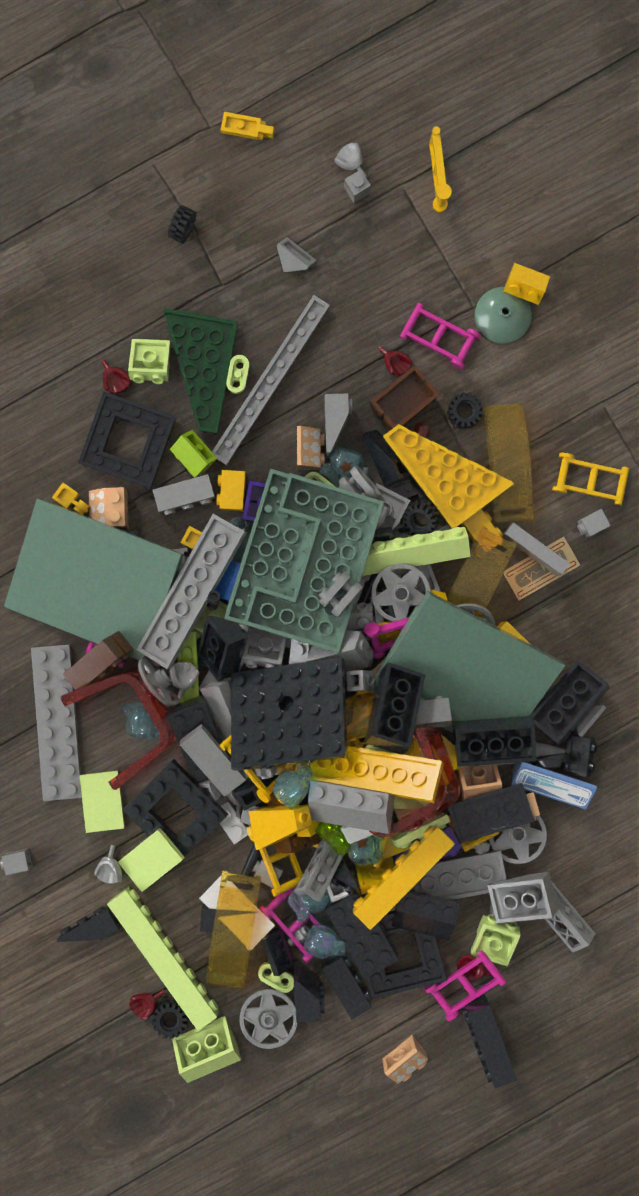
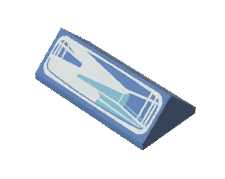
(553, 785)

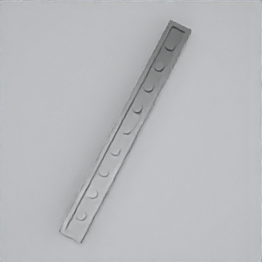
(270, 379)

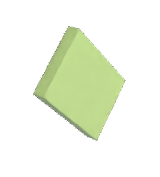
(101, 803)
(151, 859)

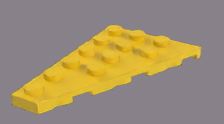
(449, 480)

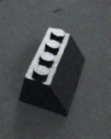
(494, 741)
(308, 994)

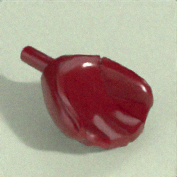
(396, 361)
(115, 379)
(474, 973)
(144, 1004)

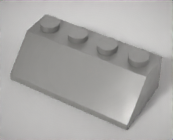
(350, 806)

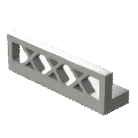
(319, 872)
(575, 924)

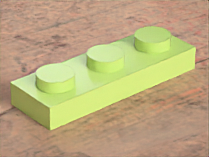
(404, 839)

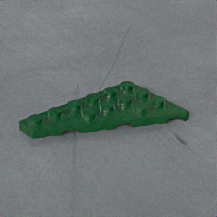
(204, 356)

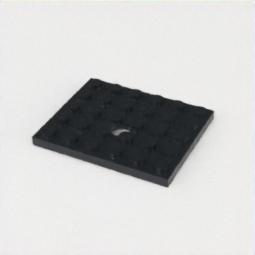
(306, 732)

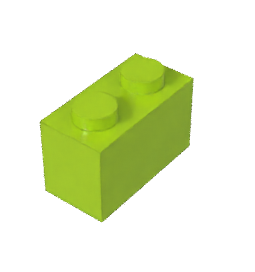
(193, 453)

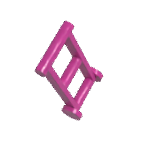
(456, 361)
(373, 629)
(268, 912)
(452, 1012)

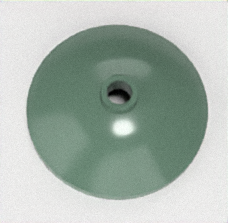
(500, 327)

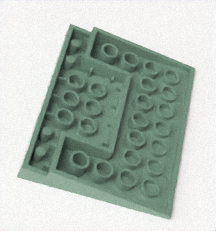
(294, 551)
(90, 576)
(471, 663)

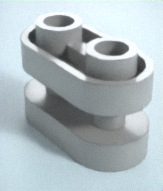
(363, 480)
(339, 581)

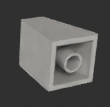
(354, 651)

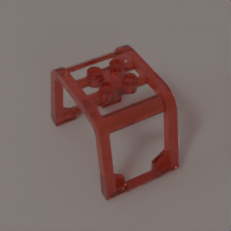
(153, 706)
(445, 796)

